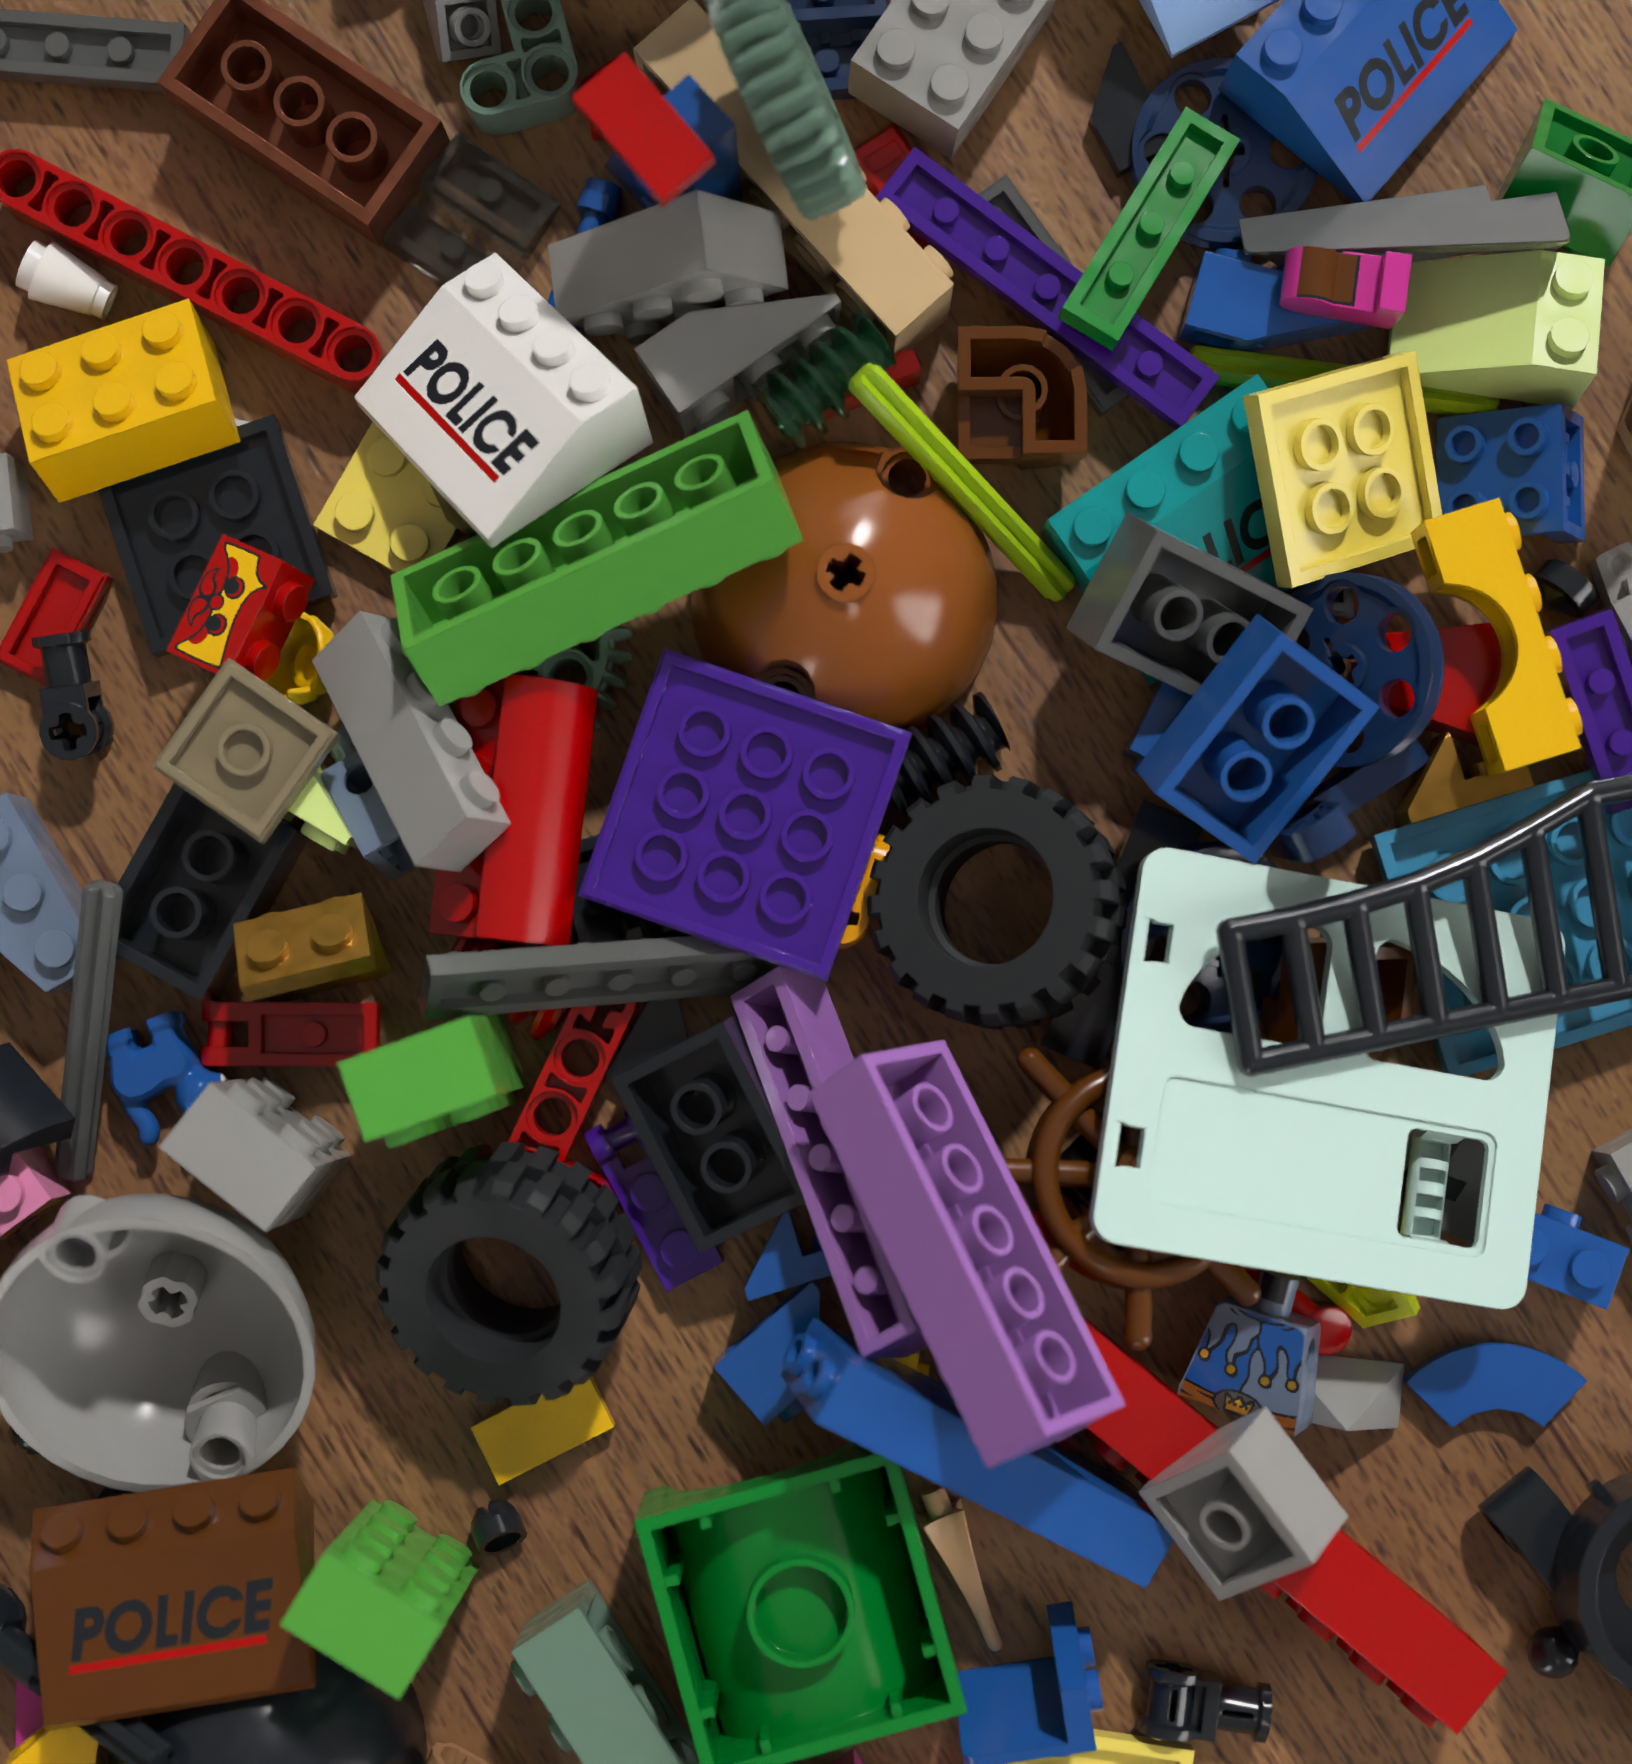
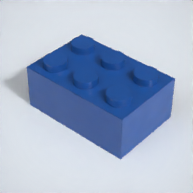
(1256, 739)

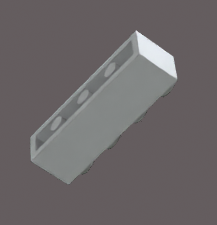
(410, 746)

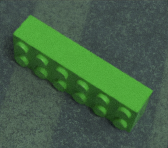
(594, 560)

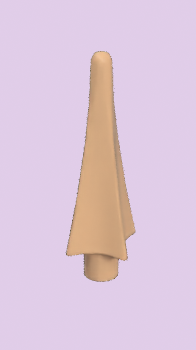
(949, 1533)

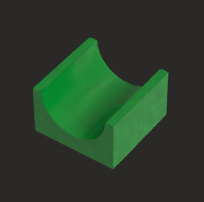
(799, 1609)

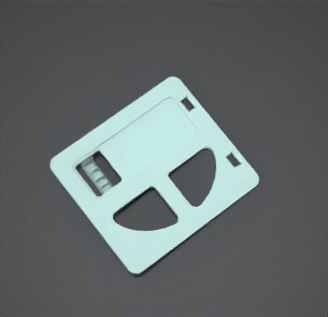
(1311, 1158)

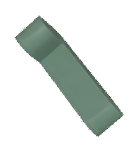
(520, 72)

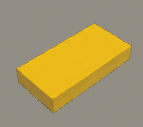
(532, 1434)

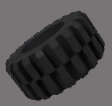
(929, 856)
(465, 1329)

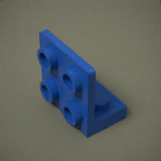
(1522, 456)

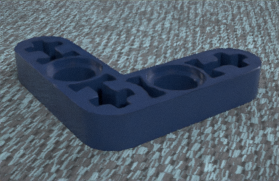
(1322, 819)

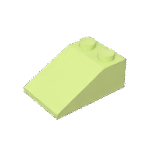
(1505, 324)

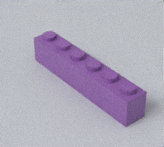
(795, 1049)

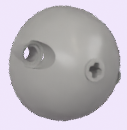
(133, 1321)

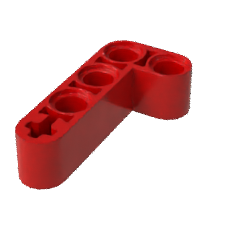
(576, 1090)

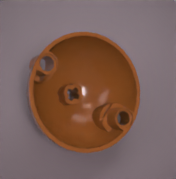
(882, 649)

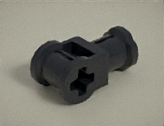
(71, 697)
(1194, 1703)

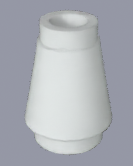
(64, 281)

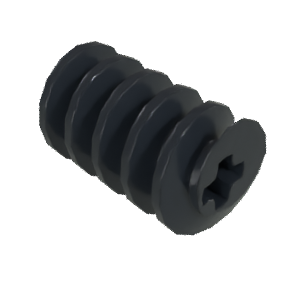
(949, 750)

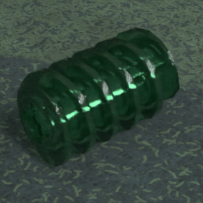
(825, 382)

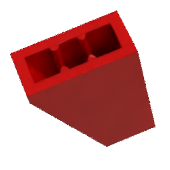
(1470, 677)

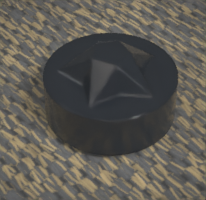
(1564, 589)

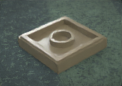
(246, 751)

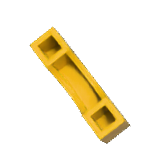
(1477, 560)

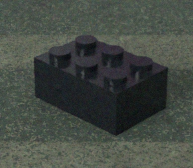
(191, 886)
(711, 1134)

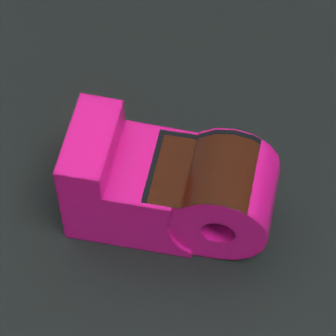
(1346, 285)

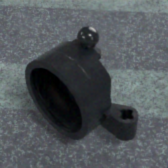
(1578, 1566)

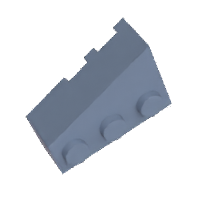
(36, 899)

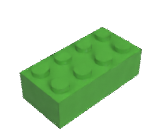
(434, 1079)
(382, 1595)

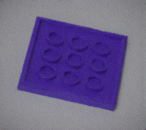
(745, 814)

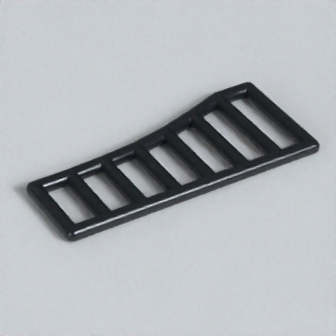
(1413, 891)

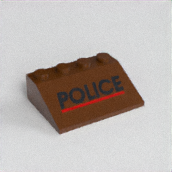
(171, 1597)

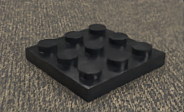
(176, 515)

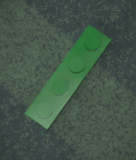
(1148, 228)

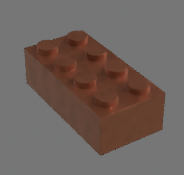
(304, 113)

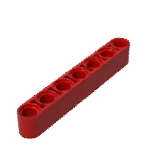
(168, 252)

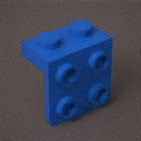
(1034, 1704)

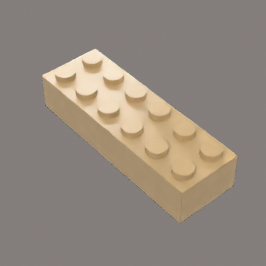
(850, 253)

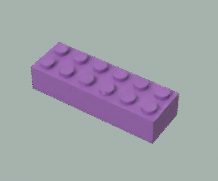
(965, 1250)

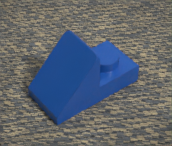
(784, 1262)

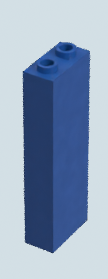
(923, 1430)

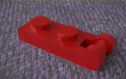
(290, 1033)

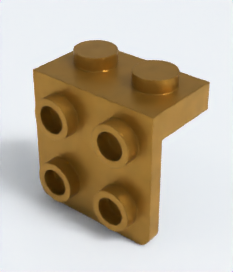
(309, 950)

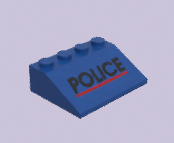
(1362, 79)

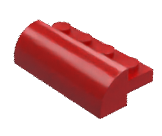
(537, 751)

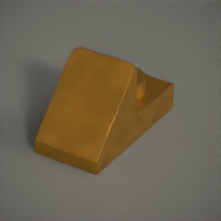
(1442, 788)

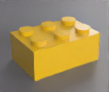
(122, 401)

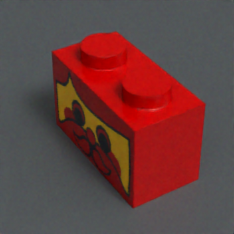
(241, 610)

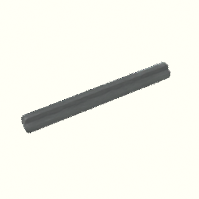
(89, 1025)

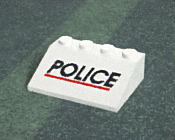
(503, 401)

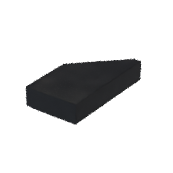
(1117, 110)

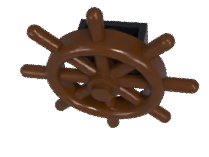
(1069, 1169)

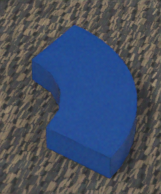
(1493, 1377)

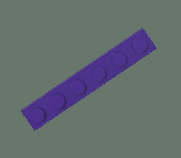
(1038, 285)

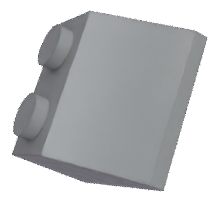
(1245, 1506)

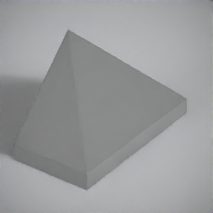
(1357, 1393)

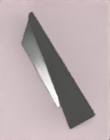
(1419, 224)

